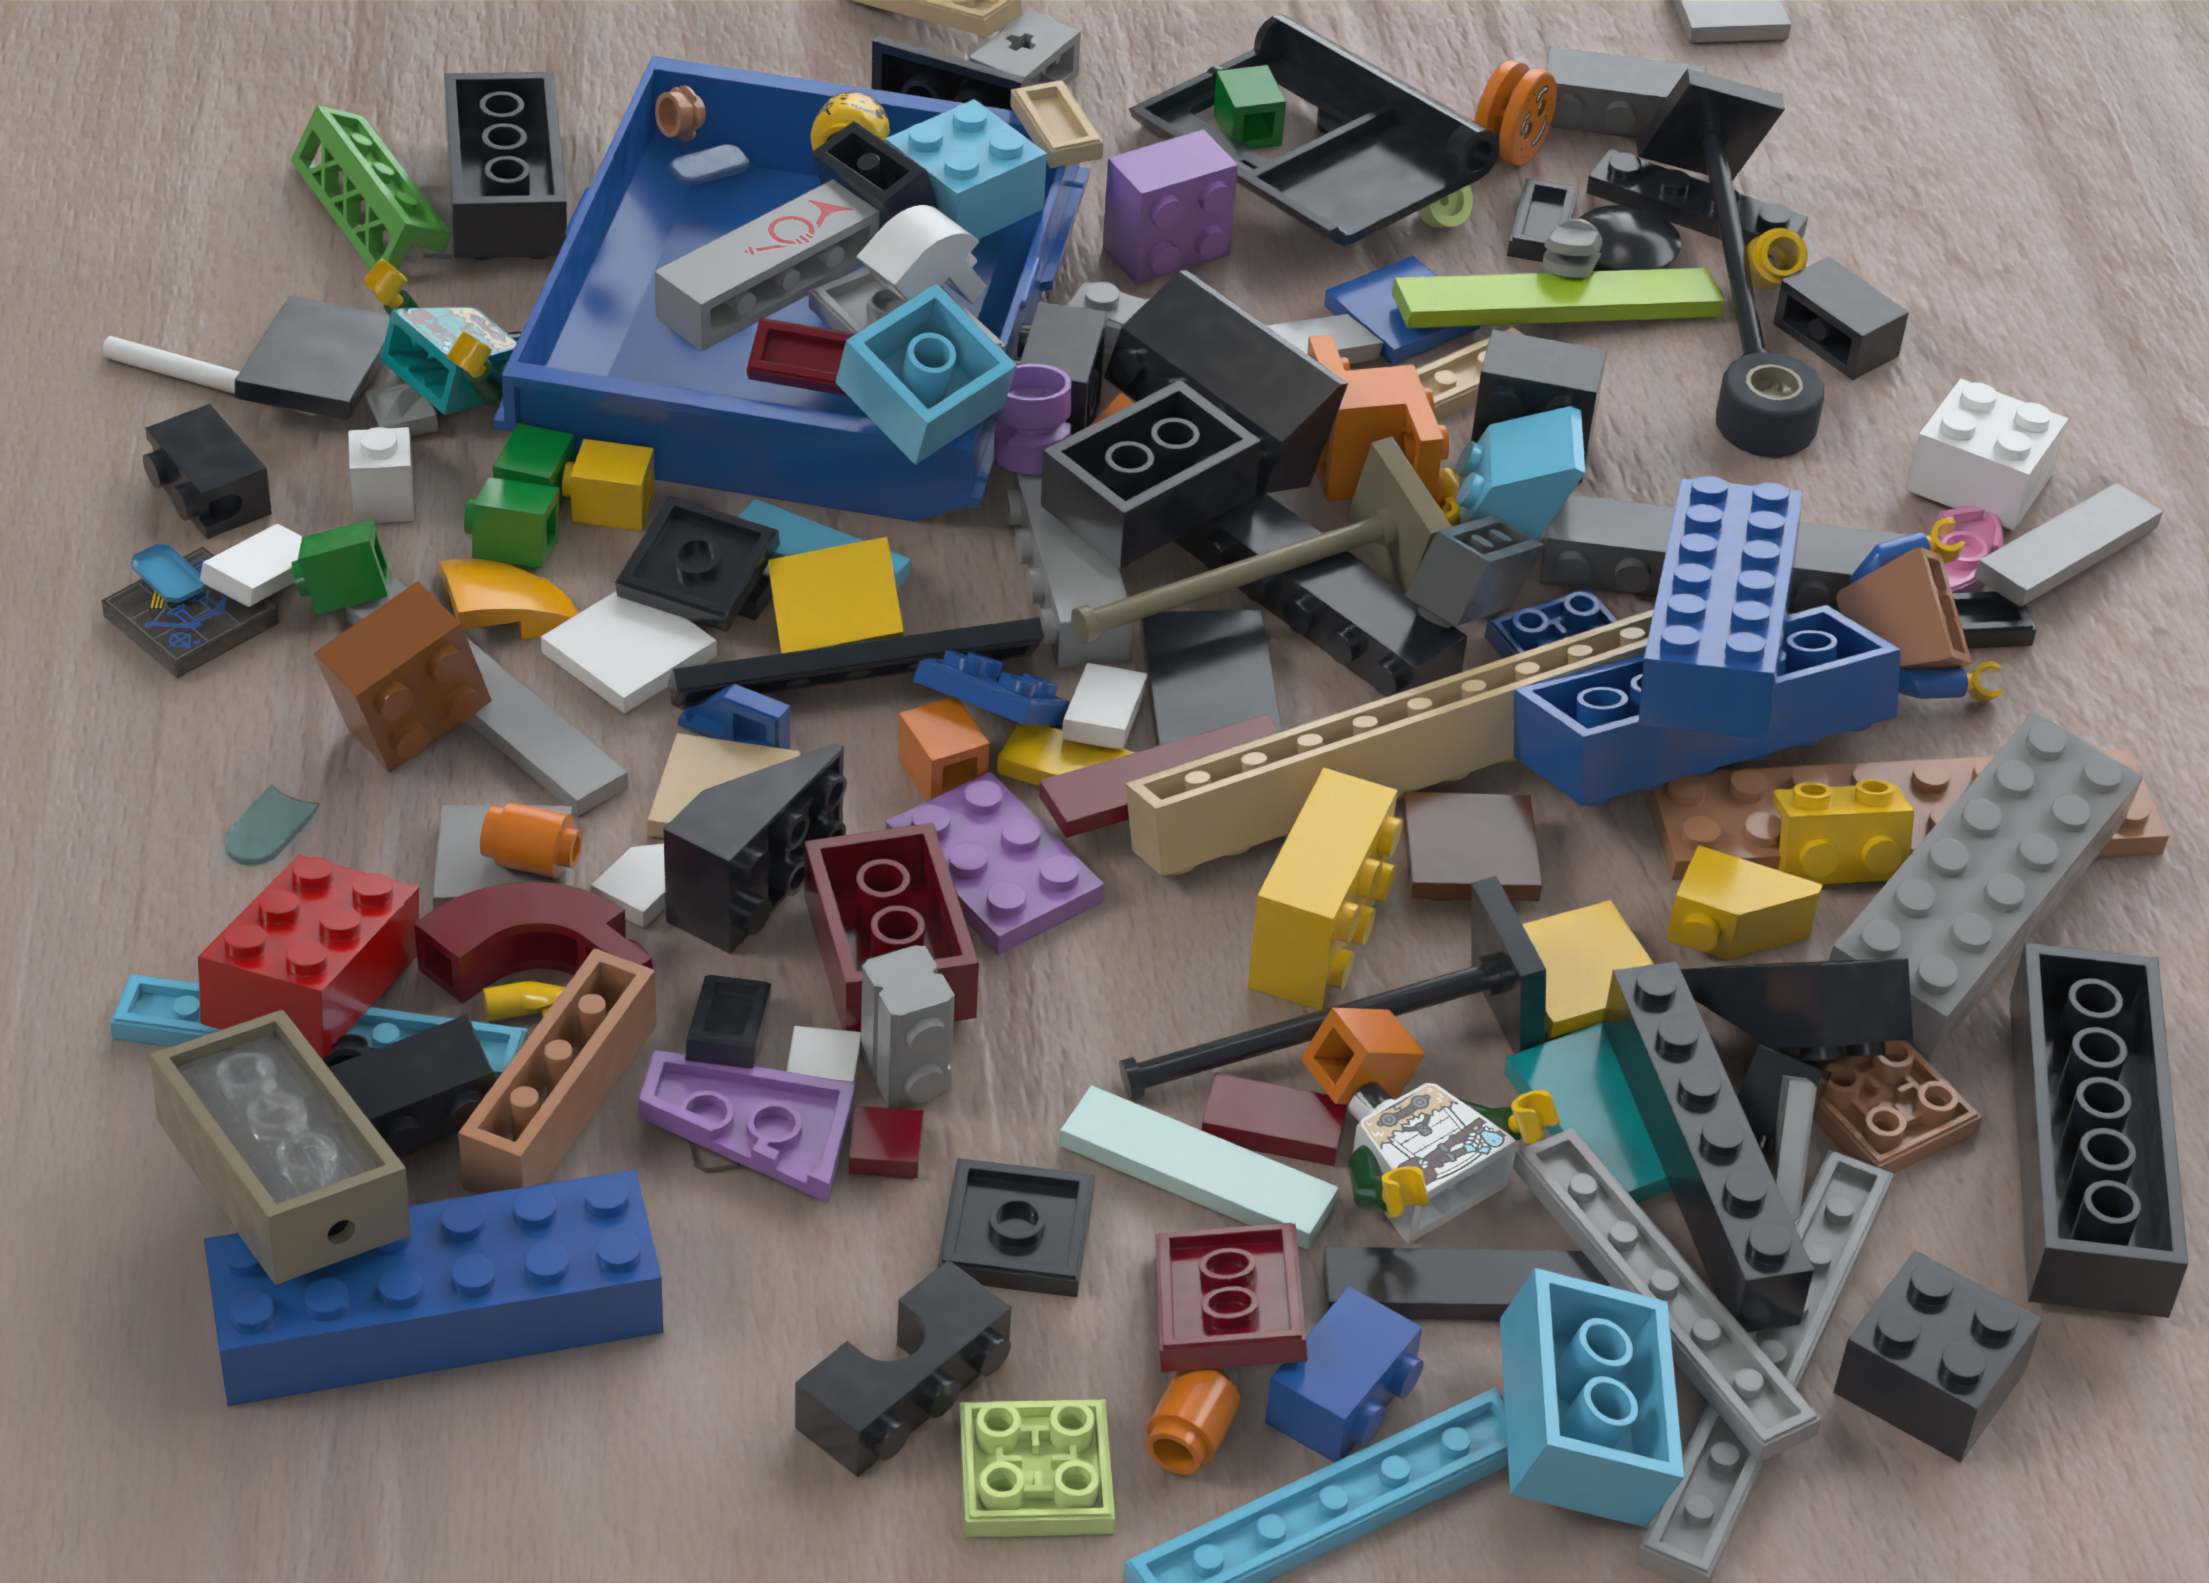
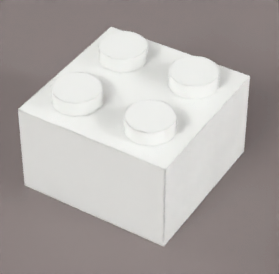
(1986, 452)

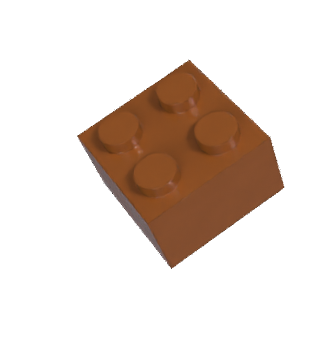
(403, 676)

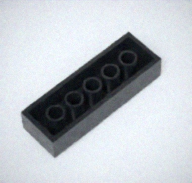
(2096, 1132)

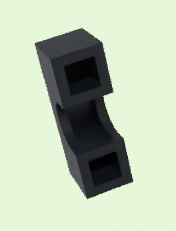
(869, 1406)

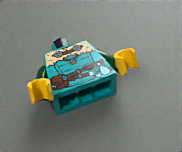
(444, 352)

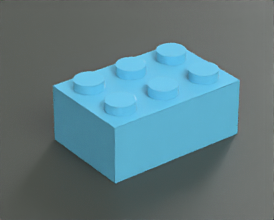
(1590, 1398)

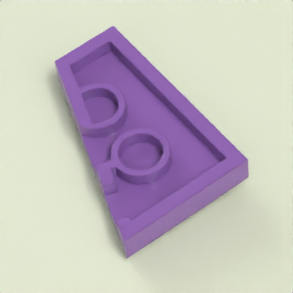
(756, 1116)

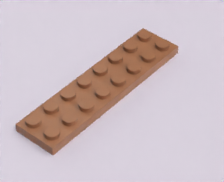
(1737, 815)

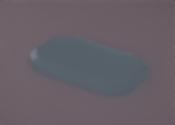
(709, 165)

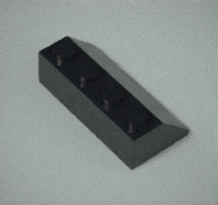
(1239, 368)

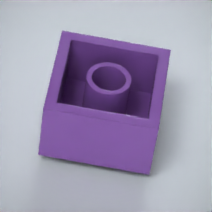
(1169, 206)

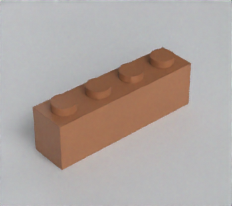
(559, 1076)

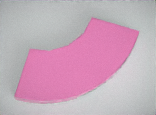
(1981, 539)

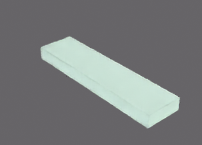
(1197, 1165)

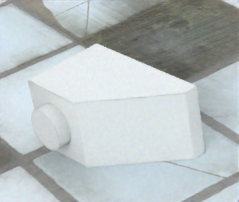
(381, 475)

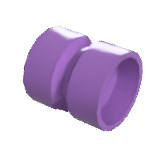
(1032, 417)

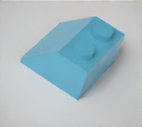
(1522, 469)

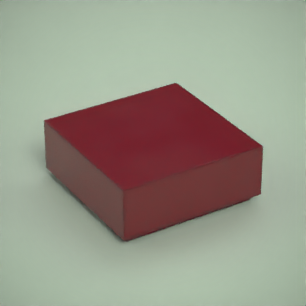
(886, 1142)

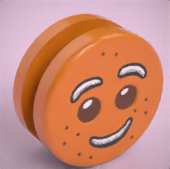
(1518, 109)

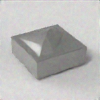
(401, 408)

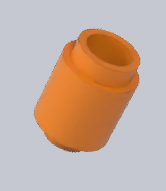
(530, 839)
(1192, 1419)

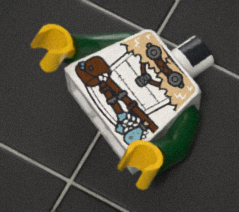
(1435, 1152)

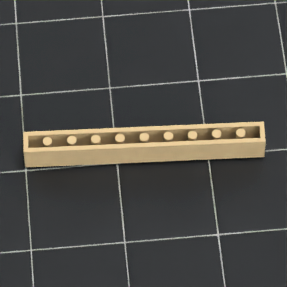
(1398, 742)

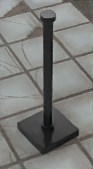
(1713, 131)
(1501, 968)

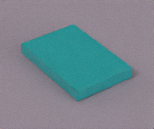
(1595, 1102)

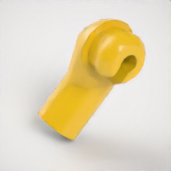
(519, 999)

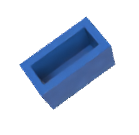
(1354, 1369)

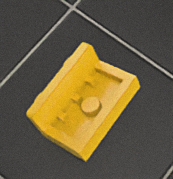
(1844, 831)

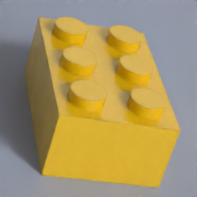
(1324, 890)

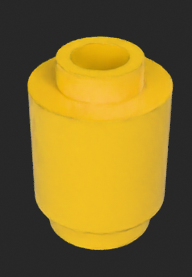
(1786, 249)

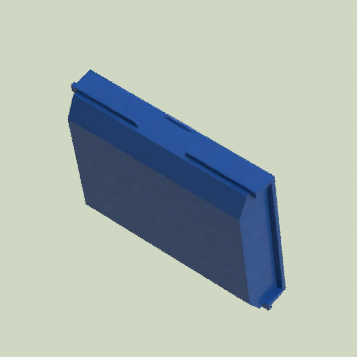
(616, 374)

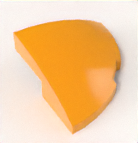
(499, 593)

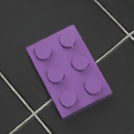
(1005, 863)

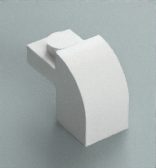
(923, 250)

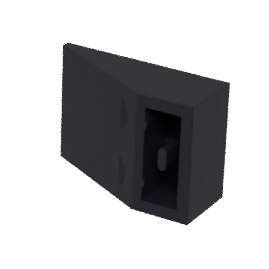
(743, 845)

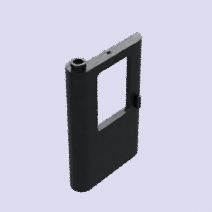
(1373, 171)

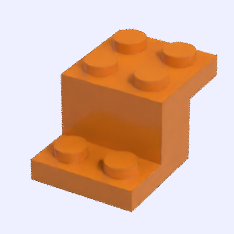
(1373, 408)

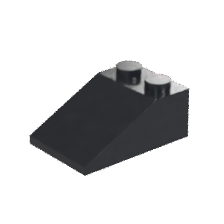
(1812, 1003)

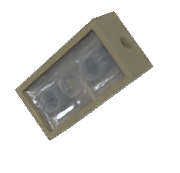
(280, 1146)

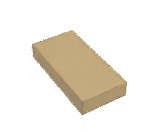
(1056, 123)

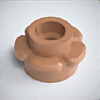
(680, 113)

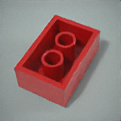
(311, 944)

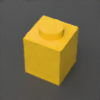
(610, 484)

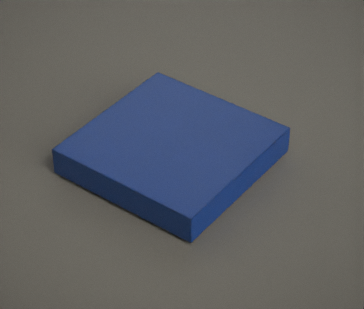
(1373, 306)

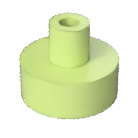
(1449, 210)

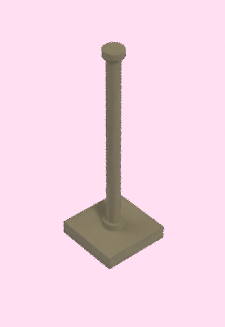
(1387, 514)

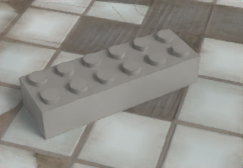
(1992, 872)

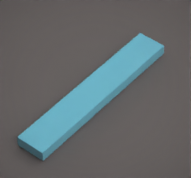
(169, 1014)
(1337, 1501)

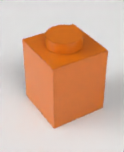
(941, 747)
(1360, 1049)

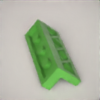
(368, 175)

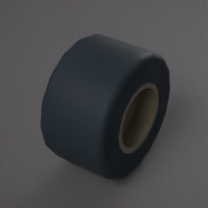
(1770, 404)

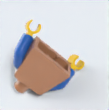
(1908, 601)

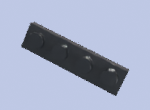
(1682, 198)

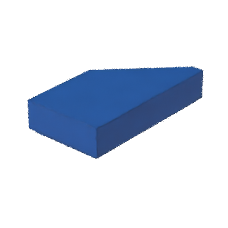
(740, 717)

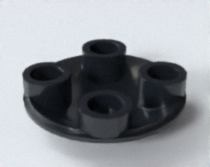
(1633, 238)

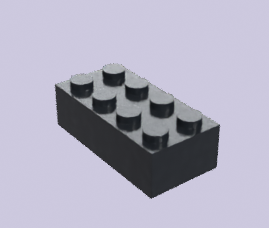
(505, 165)

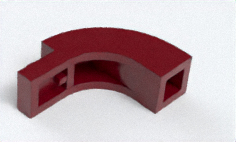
(517, 930)

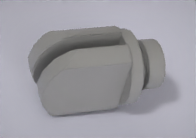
(1572, 249)

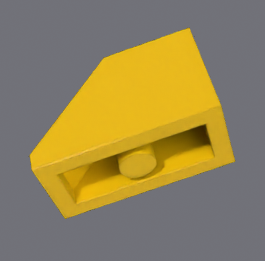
(1740, 906)

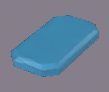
(167, 573)

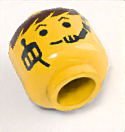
(845, 109)

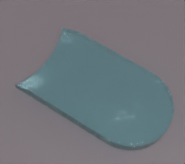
(267, 827)

